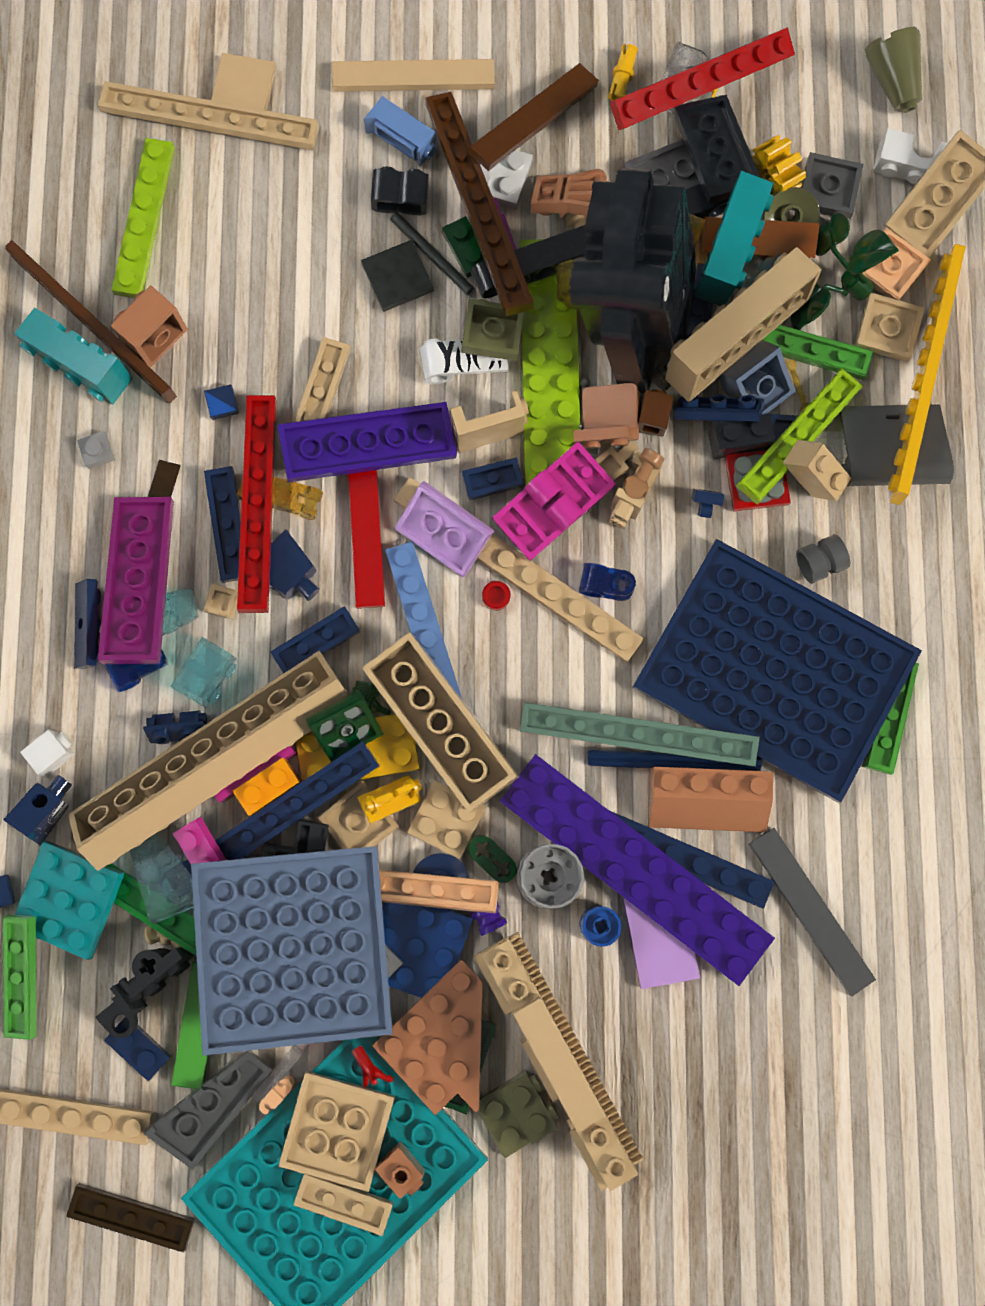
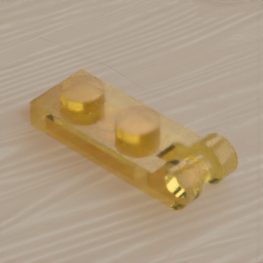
(287, 495)

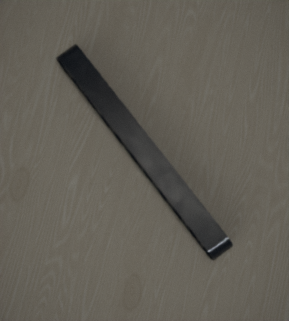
(540, 258)

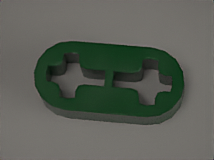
(487, 863)

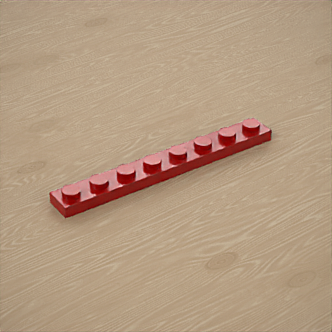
(701, 79)
(257, 505)

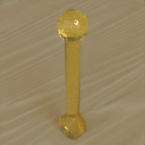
(791, 365)

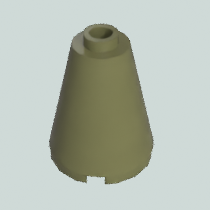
(898, 67)

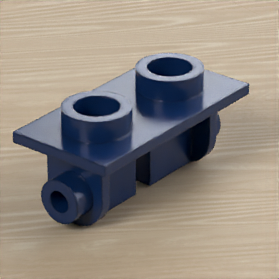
(164, 729)

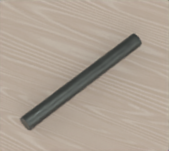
(432, 253)

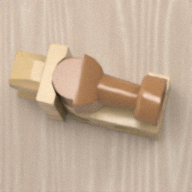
(631, 496)

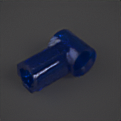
(129, 675)

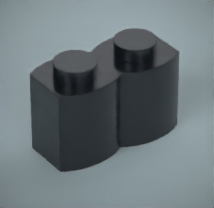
(399, 191)

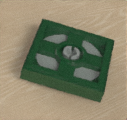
(344, 725)

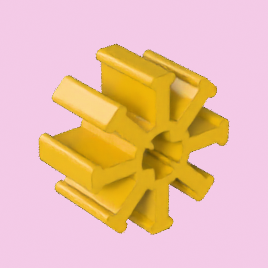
(778, 165)

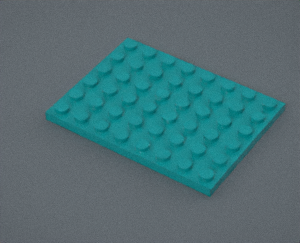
(305, 1255)

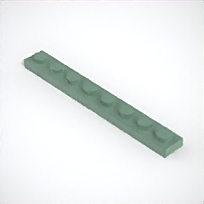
(640, 734)

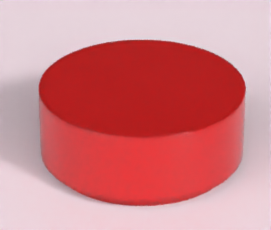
(496, 595)

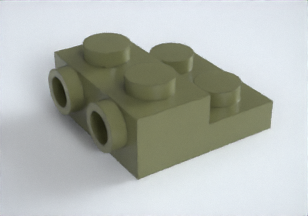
(490, 331)
(517, 1113)

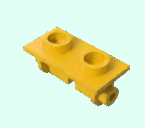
(390, 798)

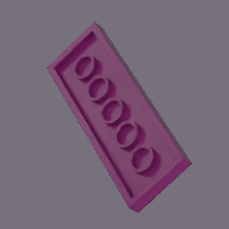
(136, 581)

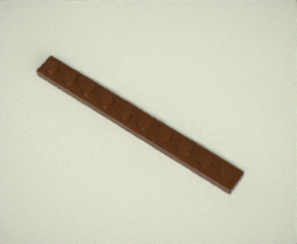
(479, 205)

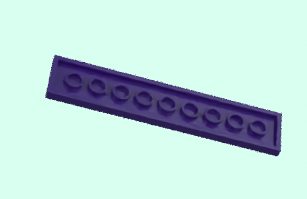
(638, 870)

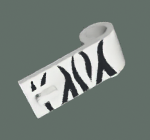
(444, 360)

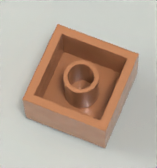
(149, 325)

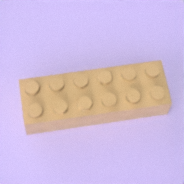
(741, 323)
(440, 722)

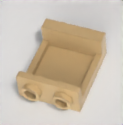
(491, 427)

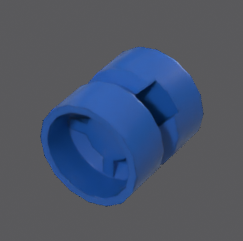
(600, 925)

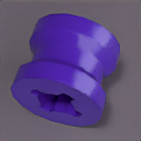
(489, 921)

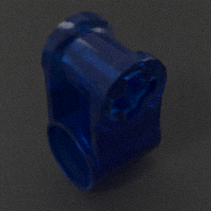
(603, 582)

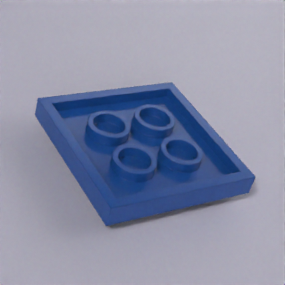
(424, 942)

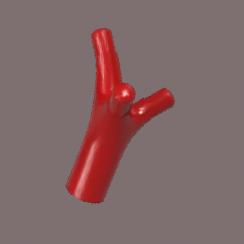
(368, 1069)

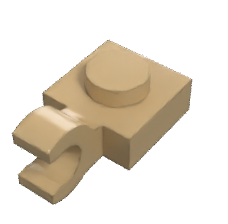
(615, 462)

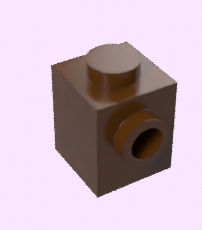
(655, 412)

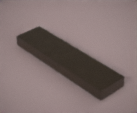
(130, 1217)

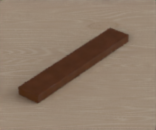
(533, 117)

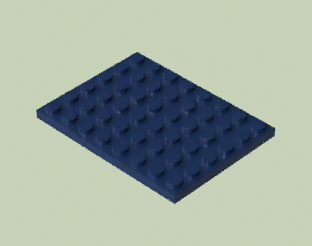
(780, 666)

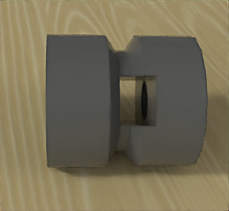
(827, 557)

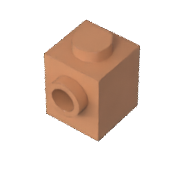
(401, 1170)

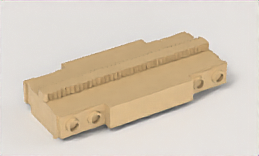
(560, 1062)

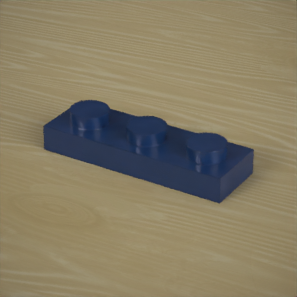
(321, 636)

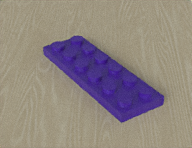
(366, 441)

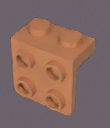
(609, 416)

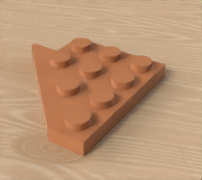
(439, 1041)

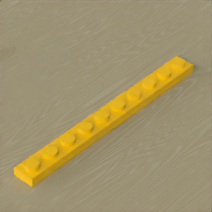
(924, 380)

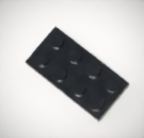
(714, 145)

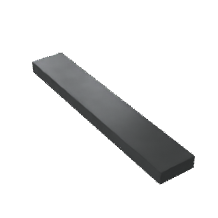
(812, 912)

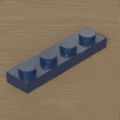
(225, 520)

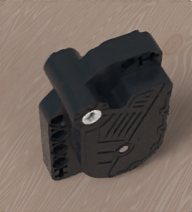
(635, 272)

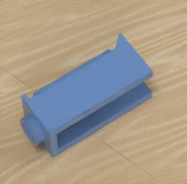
(401, 130)

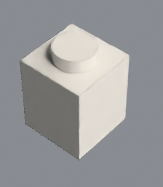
(48, 752)

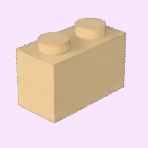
(817, 470)

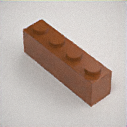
(774, 239)

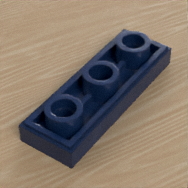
(720, 408)
(86, 623)

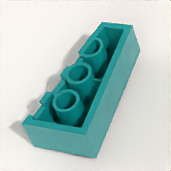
(734, 239)
(72, 354)

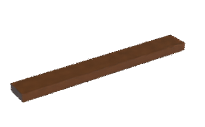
(90, 322)

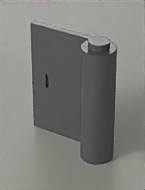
(874, 439)

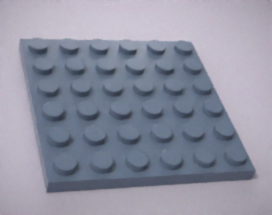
(290, 950)

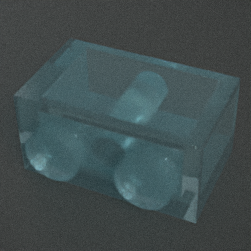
(204, 672)

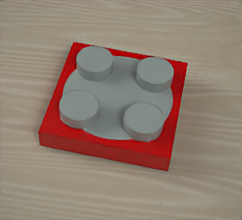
(737, 467)

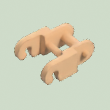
(277, 1094)

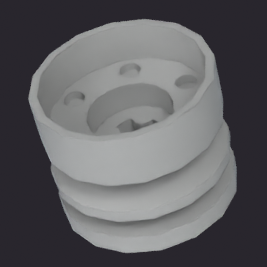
(565, 870)

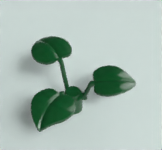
(867, 253)

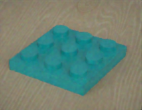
(69, 899)

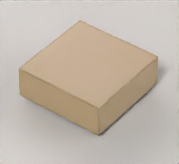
(221, 601)

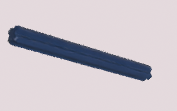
(652, 759)

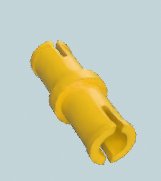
(623, 72)

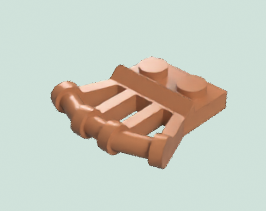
(565, 193)

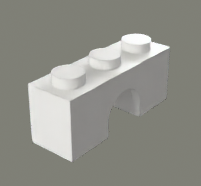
(899, 160)

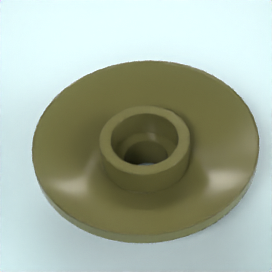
(796, 199)

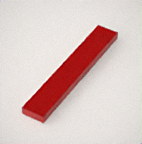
(366, 540)

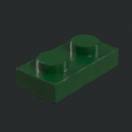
(463, 244)

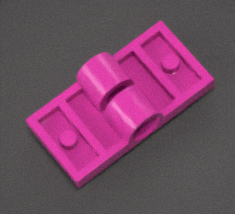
(554, 501)

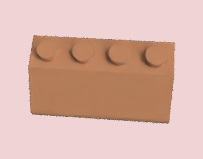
(709, 799)

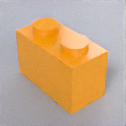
(267, 786)

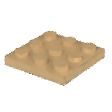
(336, 1131)

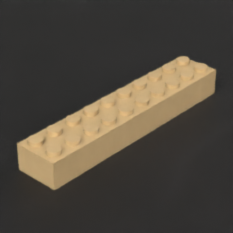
(204, 762)

